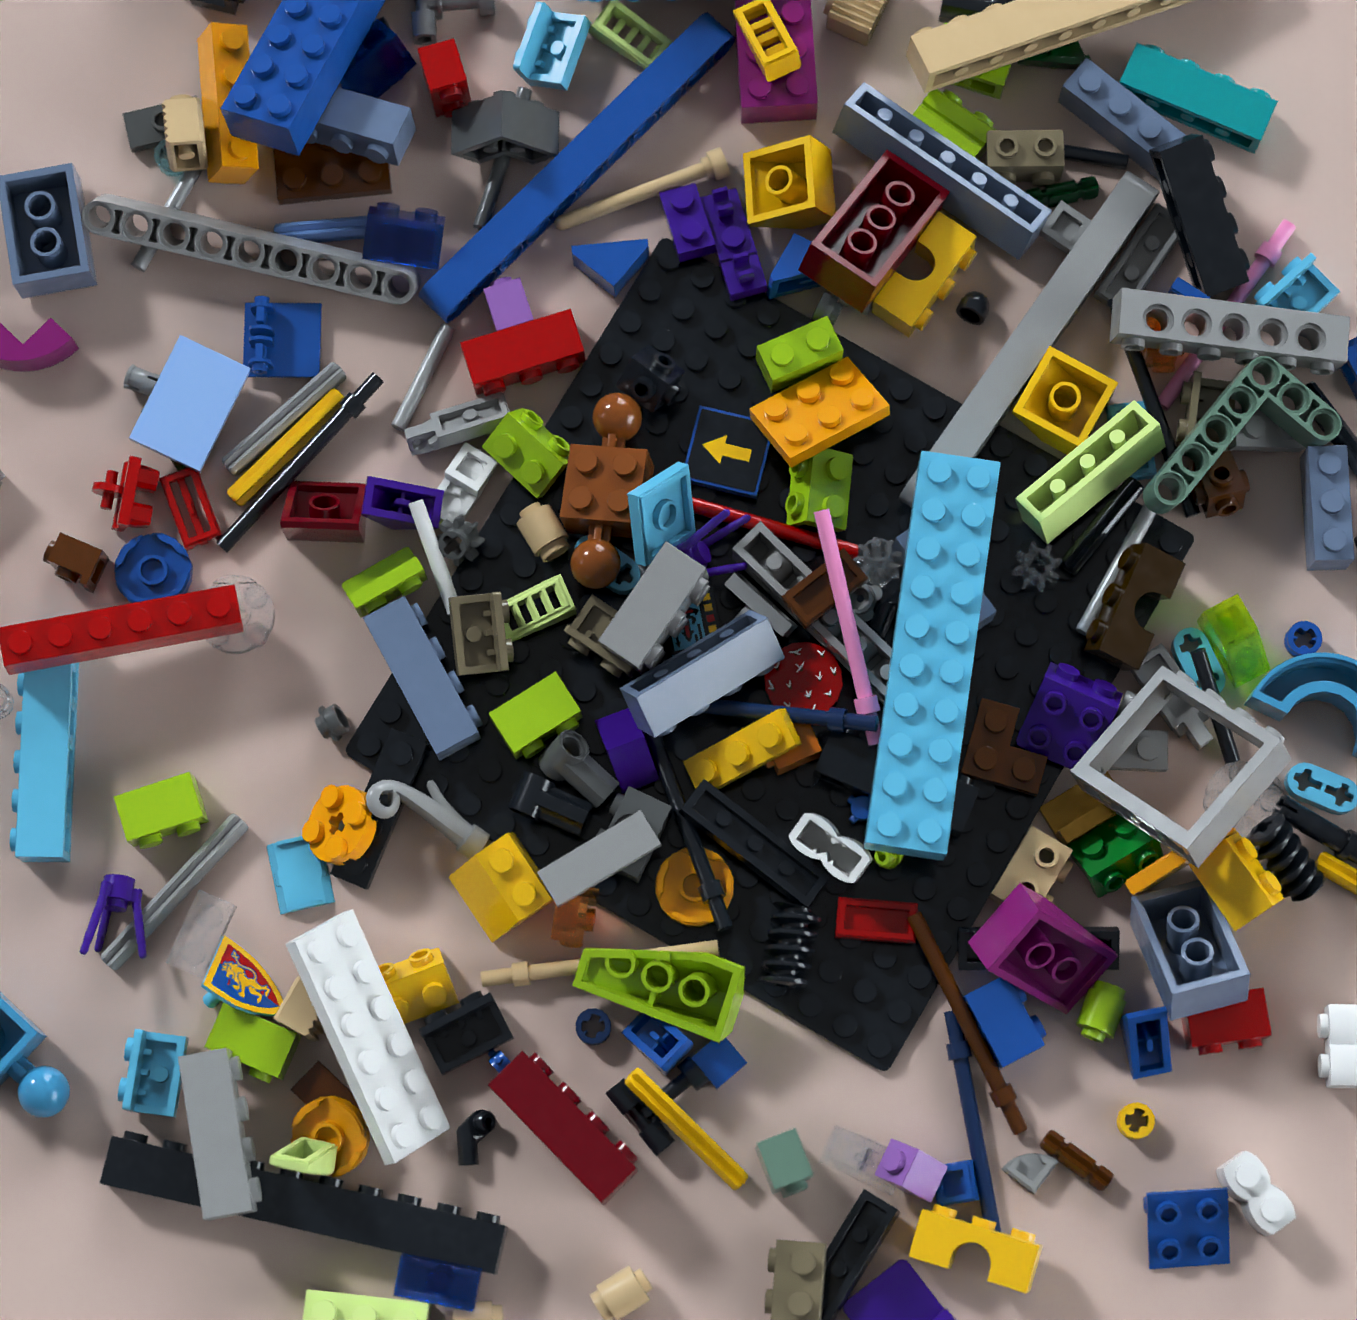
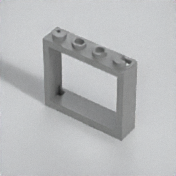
(1229, 805)

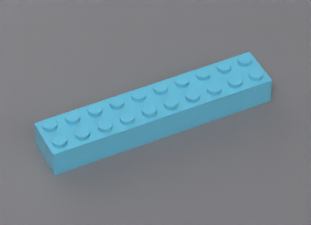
(932, 656)

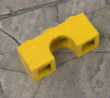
(908, 302)
(942, 1234)

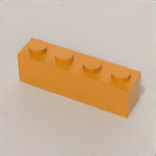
(222, 56)

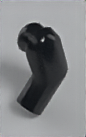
(884, 615)
(471, 1133)

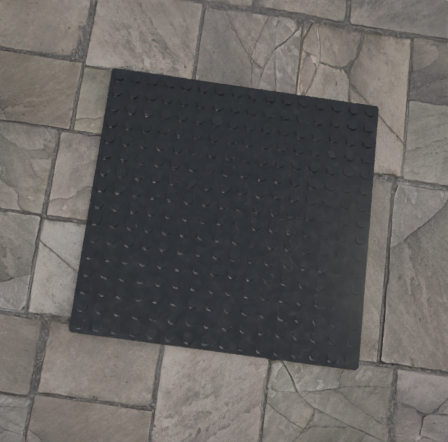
(857, 990)

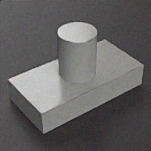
(761, 604)

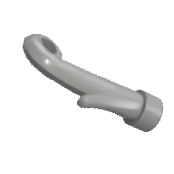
(435, 810)

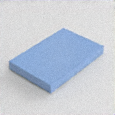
(190, 404)

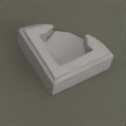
(1030, 1170)

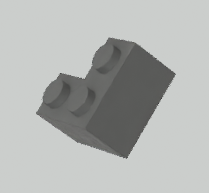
(505, 127)

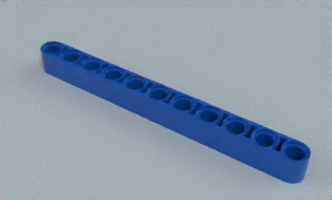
(576, 167)

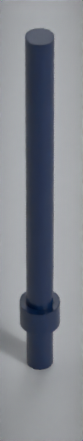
(835, 719)
(959, 1052)

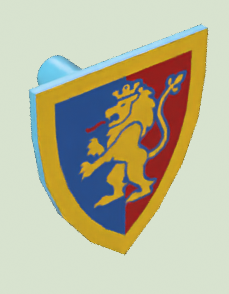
(239, 982)

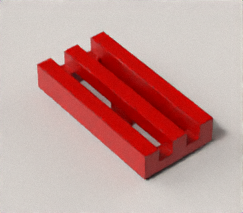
(201, 537)

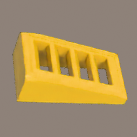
(778, 59)

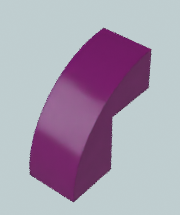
(42, 350)

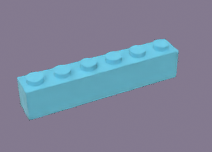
(45, 764)

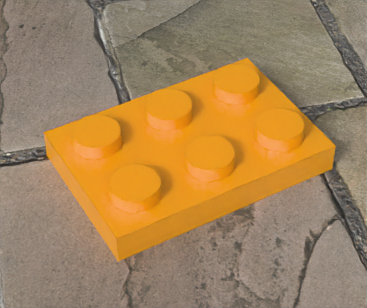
(819, 411)

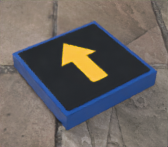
(727, 453)

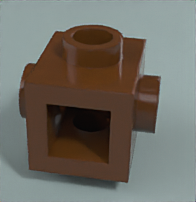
(1221, 488)

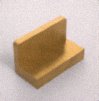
(1075, 814)

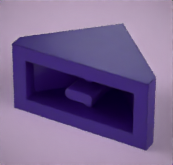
(388, 502)
(627, 750)

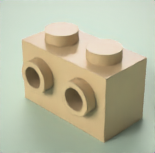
(1035, 865)

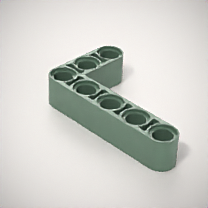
(1228, 424)

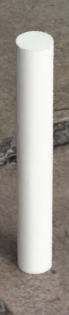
(433, 552)

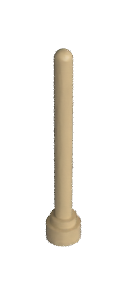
(711, 166)

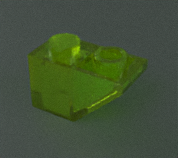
(1235, 640)

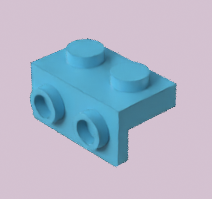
(551, 47)
(1300, 289)
(153, 1073)

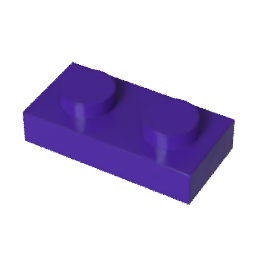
(687, 222)

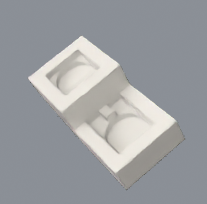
(465, 481)

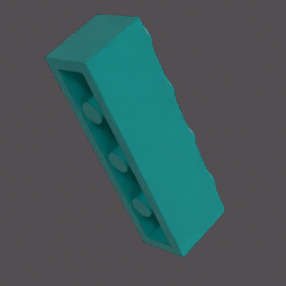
(1198, 97)

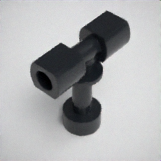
(646, 1120)

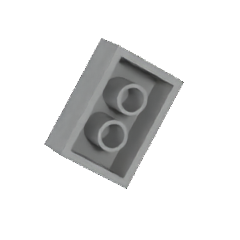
(656, 609)

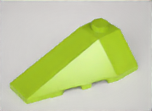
(672, 986)

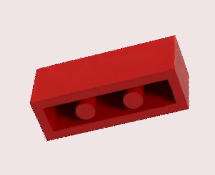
(523, 353)

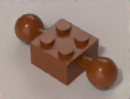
(598, 488)

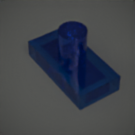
(438, 1282)

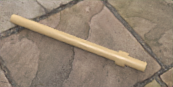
(523, 973)

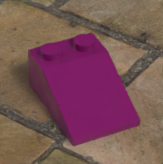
(1041, 949)

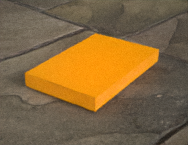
(1159, 871)

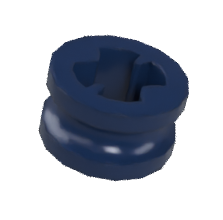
(585, 1017)

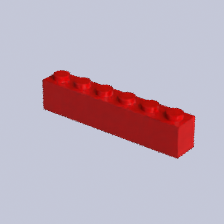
(120, 629)

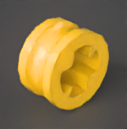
(1142, 1131)

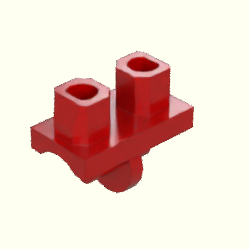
(133, 478)

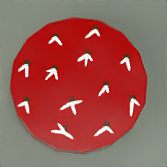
(804, 678)

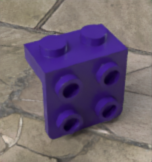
(1068, 715)
(896, 1296)

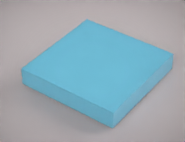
(661, 512)

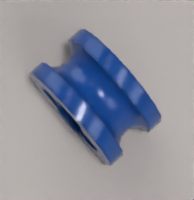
(1303, 627)

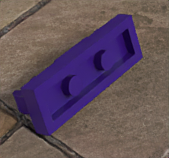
(734, 244)

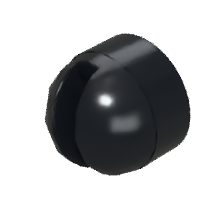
(973, 308)

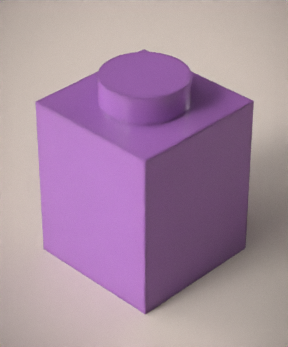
(507, 303)
(911, 1170)

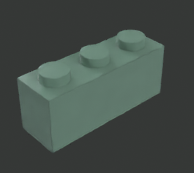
(784, 1163)

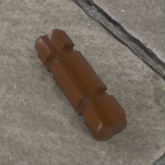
(1076, 1160)

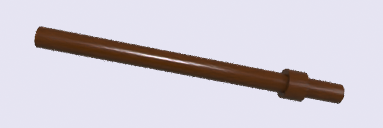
(1002, 1092)

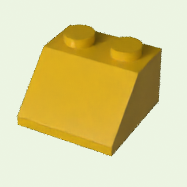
(789, 184)
(1063, 400)
(1238, 881)
(501, 886)

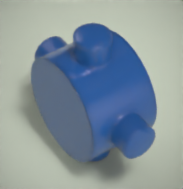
(859, 808)
(498, 1060)

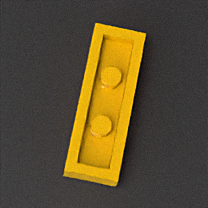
(744, 750)

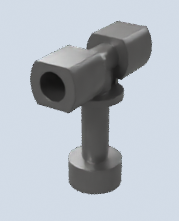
(430, 10)

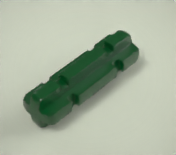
(1066, 191)

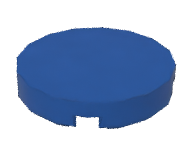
(152, 568)

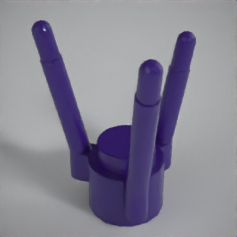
(699, 549)
(115, 896)

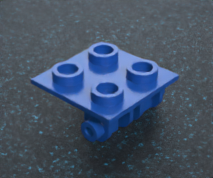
(282, 339)
(1187, 1228)

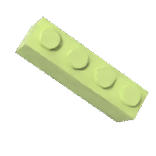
(1090, 472)

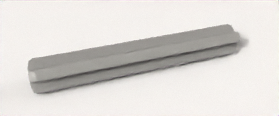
(283, 419)

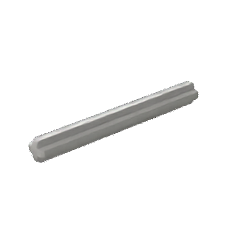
(176, 889)

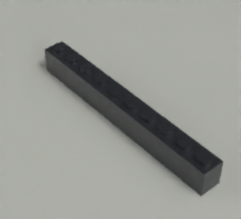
(318, 1206)

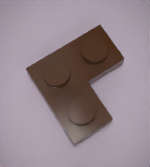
(992, 757)

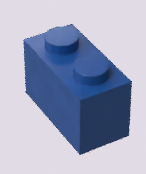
(1005, 1021)

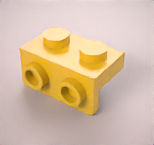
(419, 984)

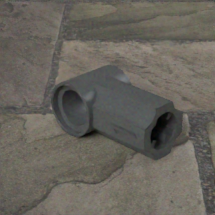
(570, 761)

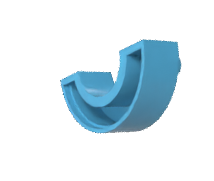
(1309, 678)

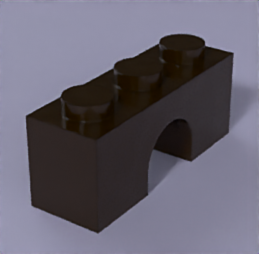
(1116, 633)

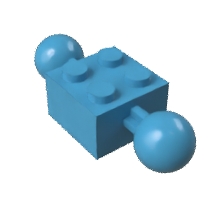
(41, 1089)

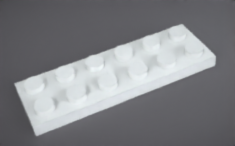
(368, 1036)

